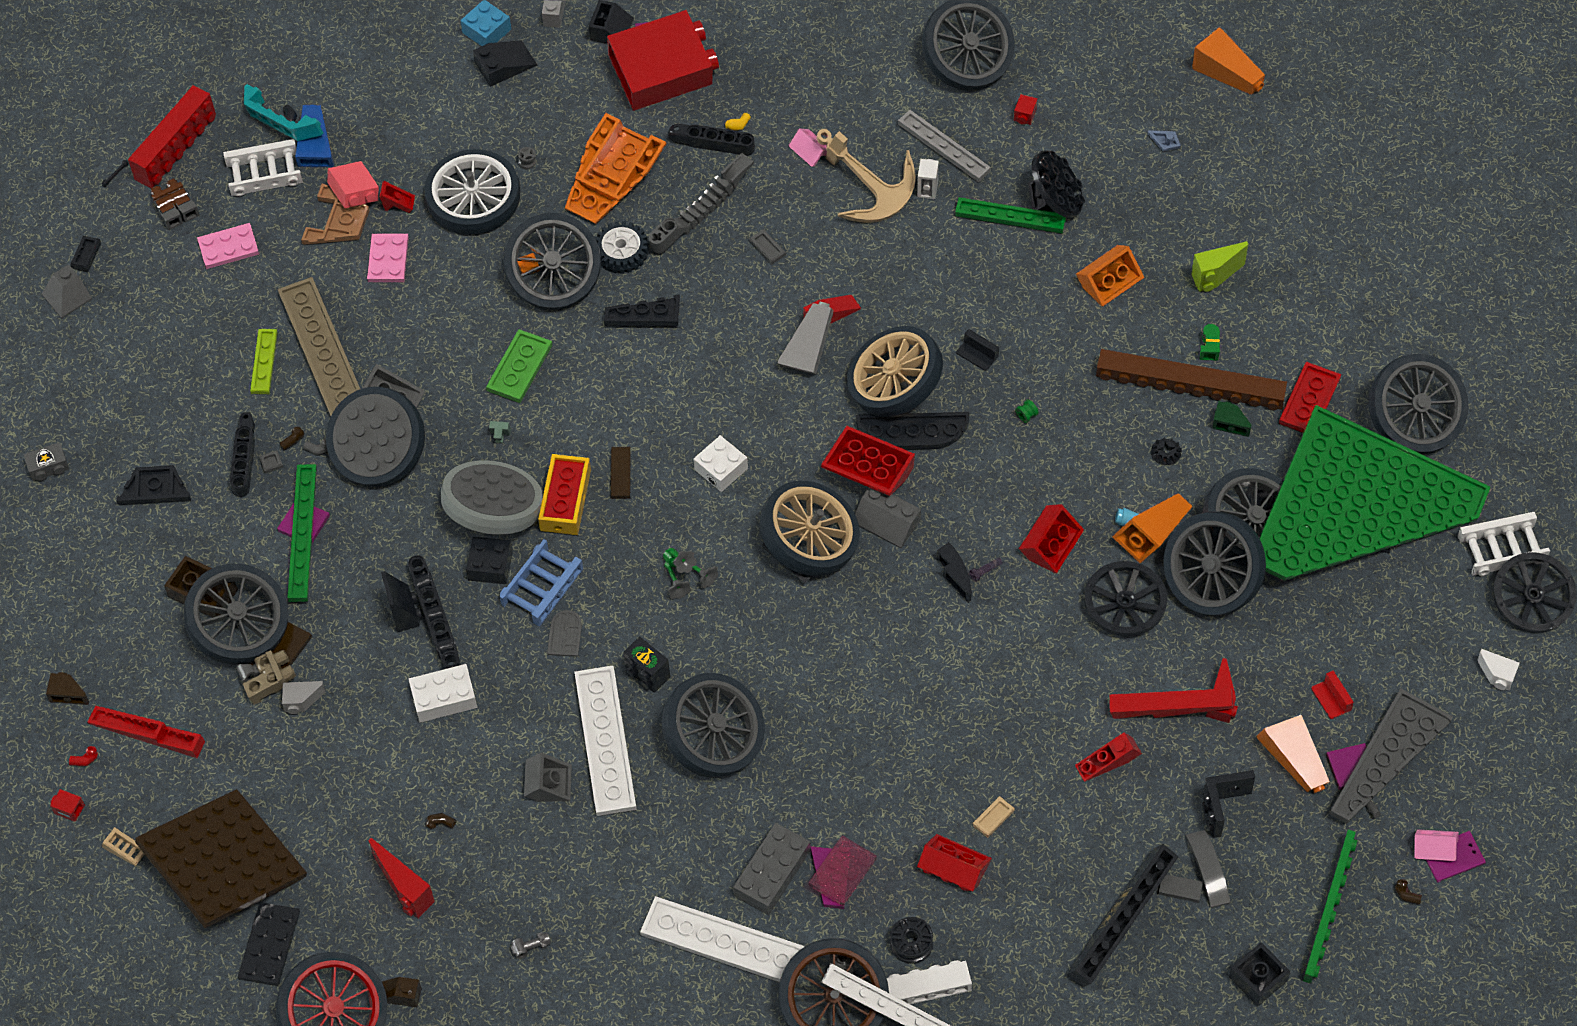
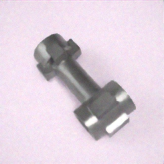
(520, 947)

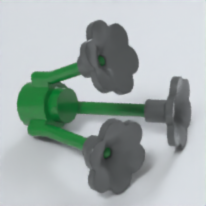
(685, 562)

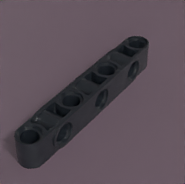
(433, 612)

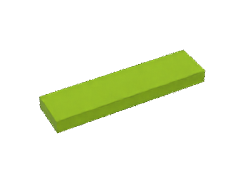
(264, 361)

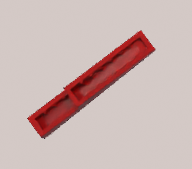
(1169, 703)
(147, 730)

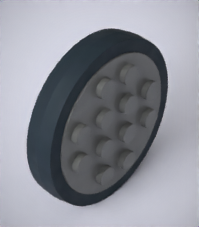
(375, 436)

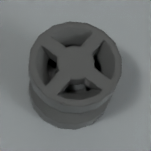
(523, 155)

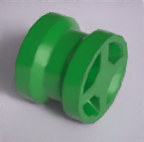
(1026, 411)

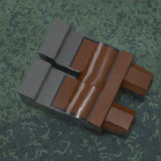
(171, 198)

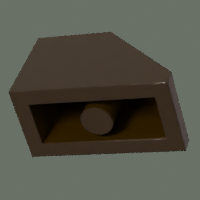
(64, 689)
(403, 991)

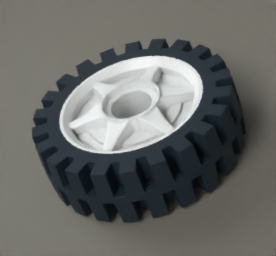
(630, 238)

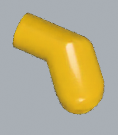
(738, 124)

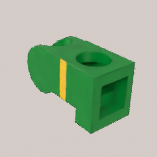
(1211, 338)

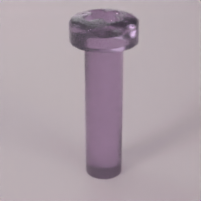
(975, 574)

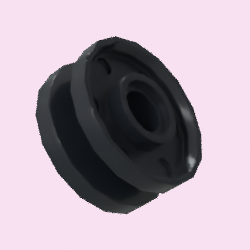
(911, 951)

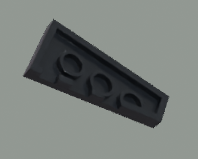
(656, 313)

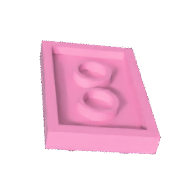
(228, 245)
(388, 258)

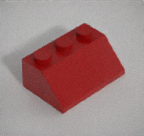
(1051, 538)
(954, 862)

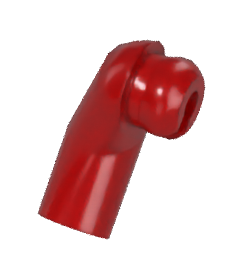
(90, 755)

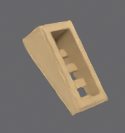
(115, 833)

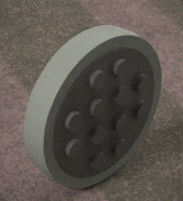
(491, 497)

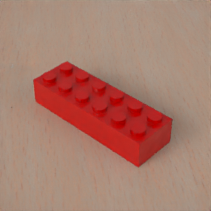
(172, 137)

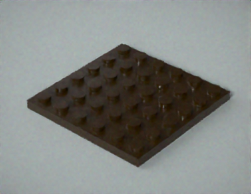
(220, 858)

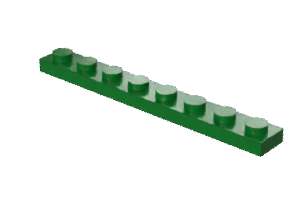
(302, 533)
(1328, 914)

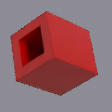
(1025, 109)
(67, 805)

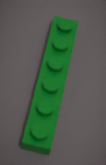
(1010, 215)

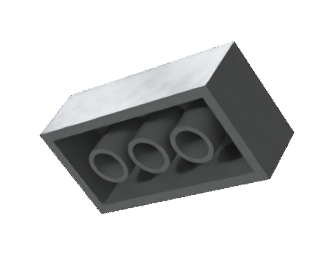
(772, 869)

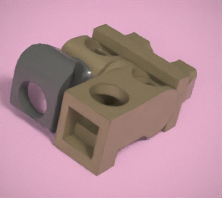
(270, 677)

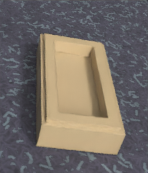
(993, 816)

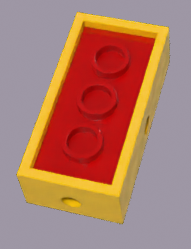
(564, 494)

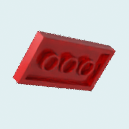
(1312, 388)

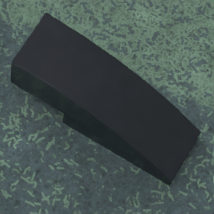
(955, 570)

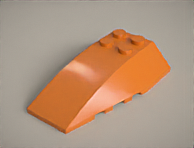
(611, 168)

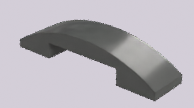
(1209, 868)

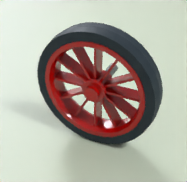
(332, 1006)

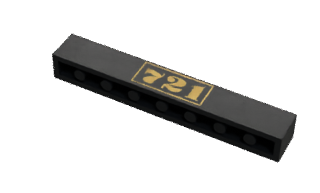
(1122, 915)

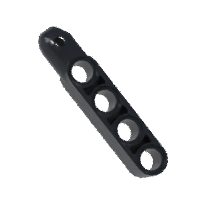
(713, 139)
(243, 461)

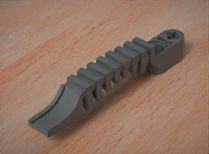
(662, 237)

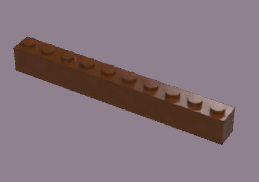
(1191, 379)

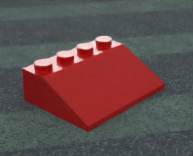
(869, 461)

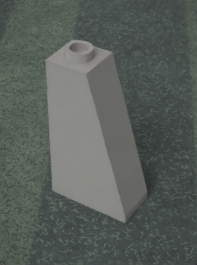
(807, 343)

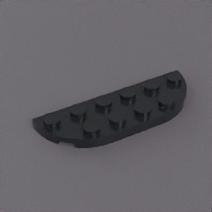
(916, 429)

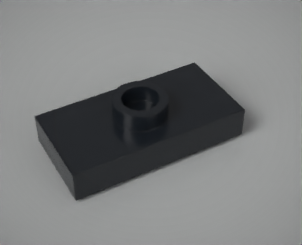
(85, 253)

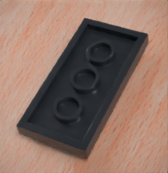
(269, 944)

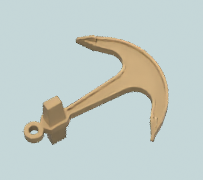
(889, 198)

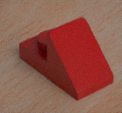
(395, 196)

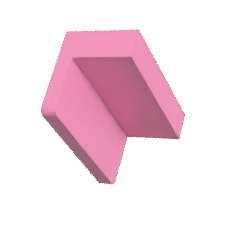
(807, 147)
(1436, 845)

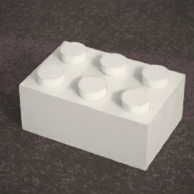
(442, 693)

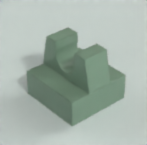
(499, 429)

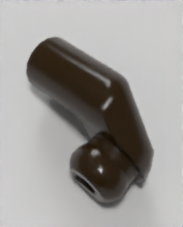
(439, 818)
(1405, 894)

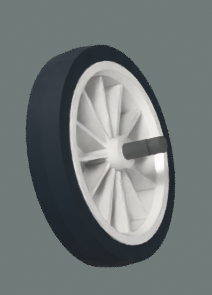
(472, 191)

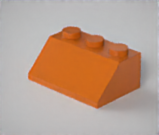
(1110, 274)

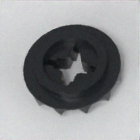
(1160, 455)

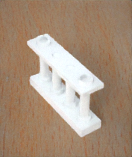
(262, 153)
(1496, 527)

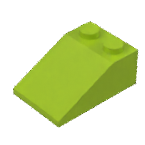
(1217, 265)

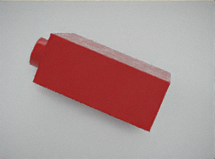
(662, 59)

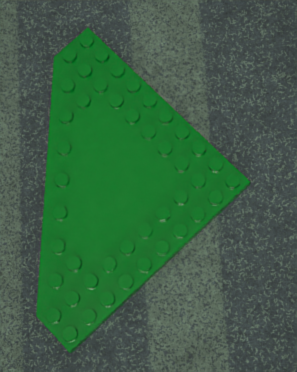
(1359, 496)

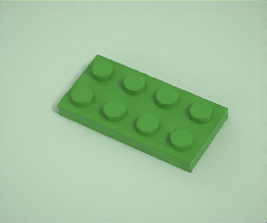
(519, 366)

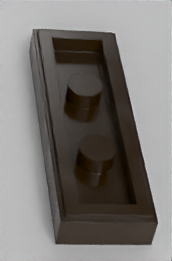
(620, 473)

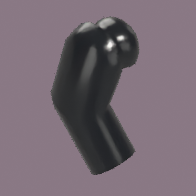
(290, 113)

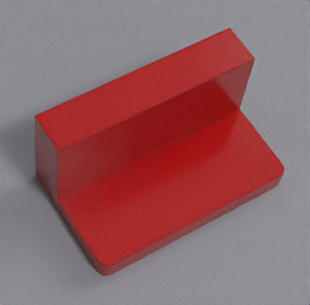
(1333, 696)

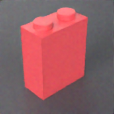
(352, 184)

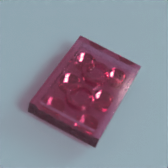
(842, 870)

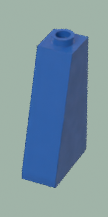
(315, 150)

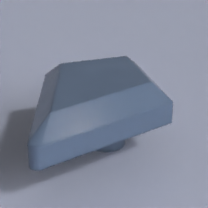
(1165, 139)

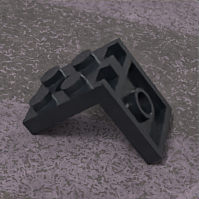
(1220, 788)

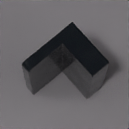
(978, 350)

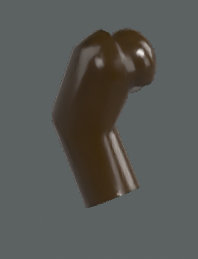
(297, 434)

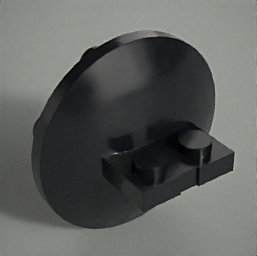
(1055, 185)

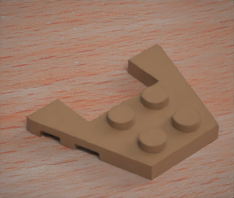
(342, 223)

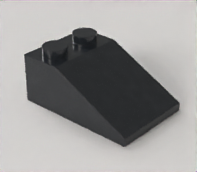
(503, 60)
(401, 603)

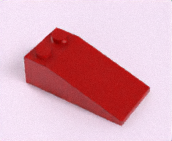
(409, 887)

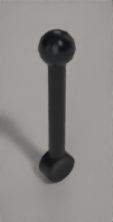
(125, 163)

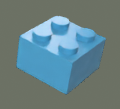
(485, 24)

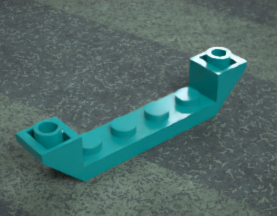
(304, 129)

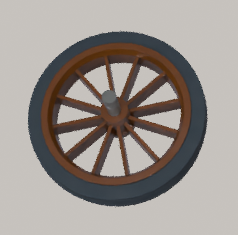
(830, 995)

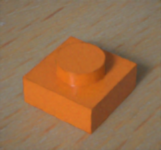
(527, 266)

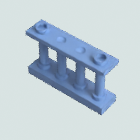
(550, 598)

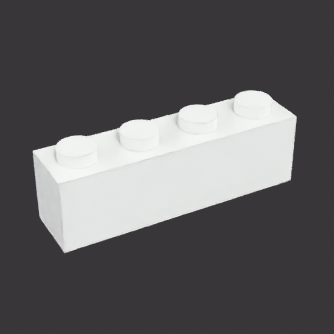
(931, 983)

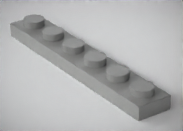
(944, 146)

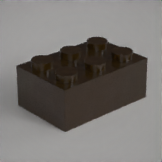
(185, 576)

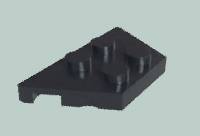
(154, 486)

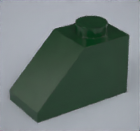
(1231, 419)

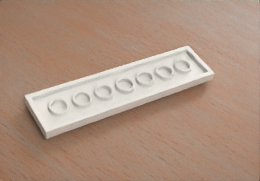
(605, 741)
(718, 939)

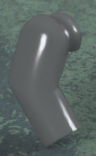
(316, 449)

